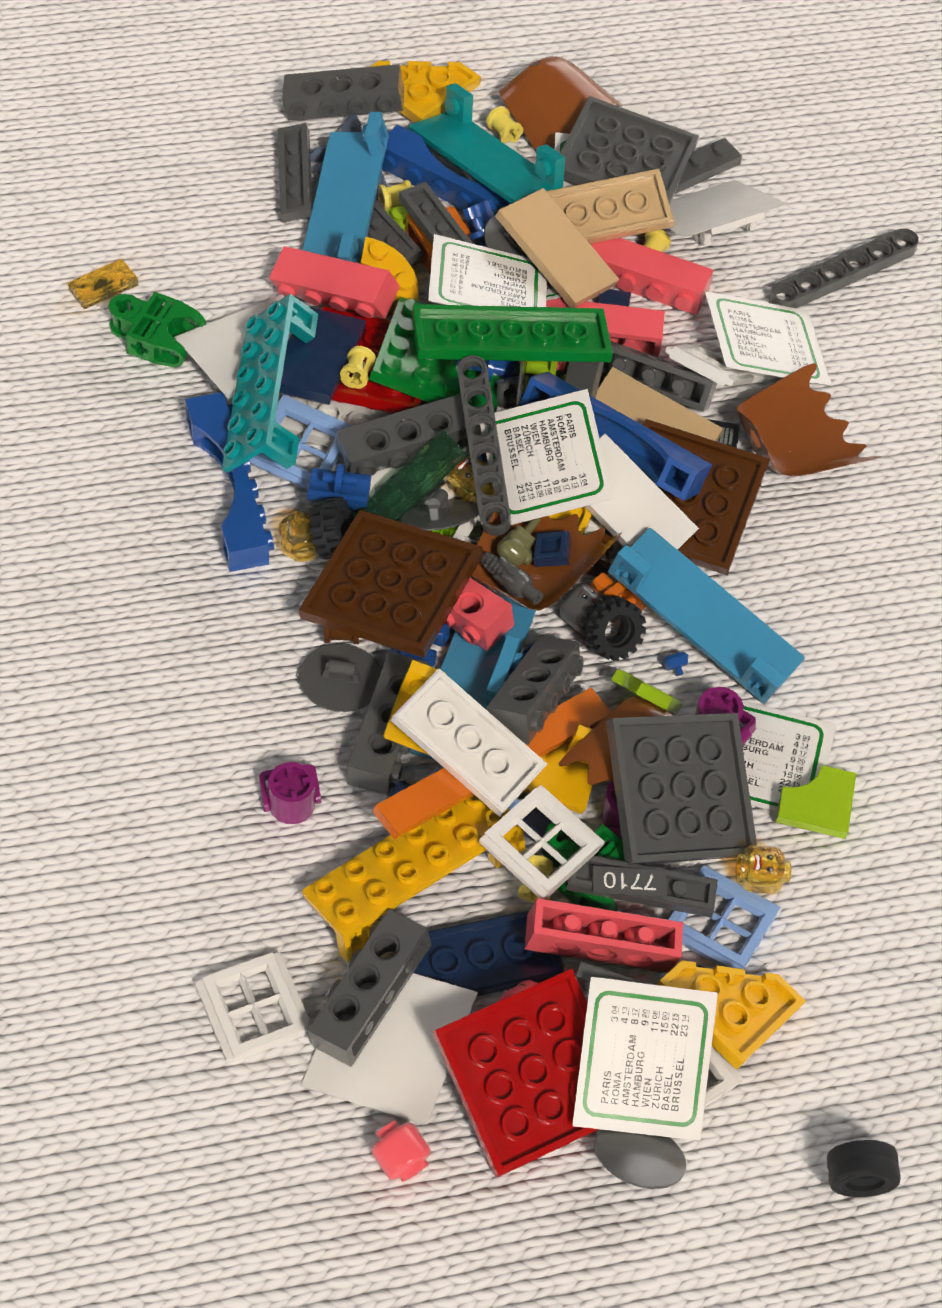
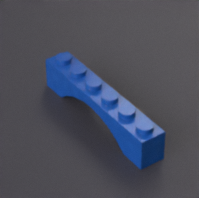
(412, 161)
(658, 457)
(243, 532)

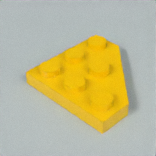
(427, 85)
(746, 1007)

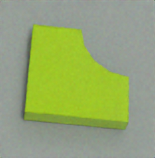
(647, 691)
(820, 805)

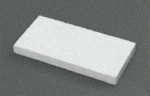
(637, 503)
(469, 742)

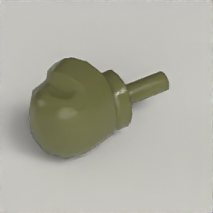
(518, 543)

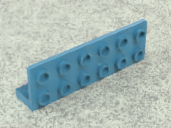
(347, 191)
(706, 614)

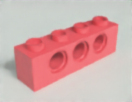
(481, 616)
(603, 935)

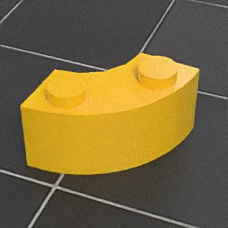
(386, 257)

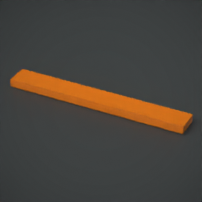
(443, 791)

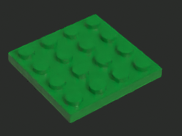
(421, 378)

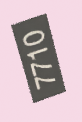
(629, 881)

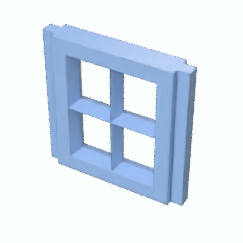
(313, 419)
(736, 895)

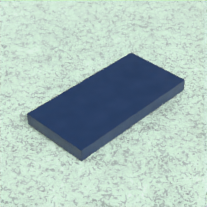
(314, 367)
(487, 956)

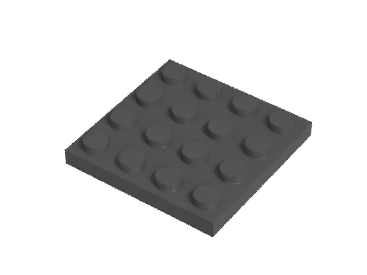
(620, 142)
(681, 787)

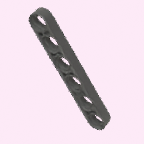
(841, 266)
(484, 444)

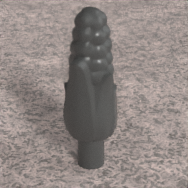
(511, 578)

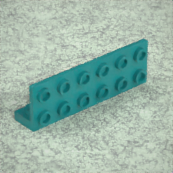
(486, 156)
(258, 385)

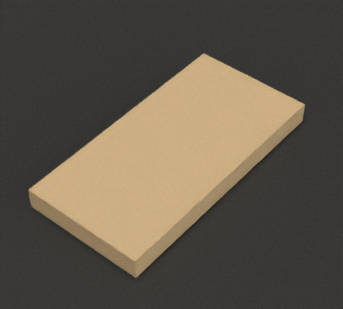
(617, 206)
(557, 248)
(644, 403)

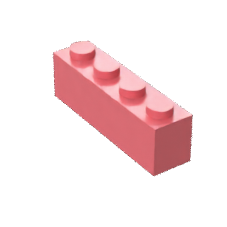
(656, 274)
(334, 282)
(628, 325)

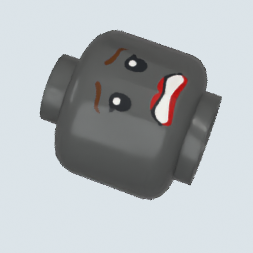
(575, 603)

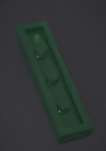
(416, 478)

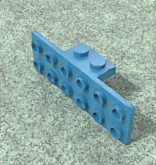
(483, 671)

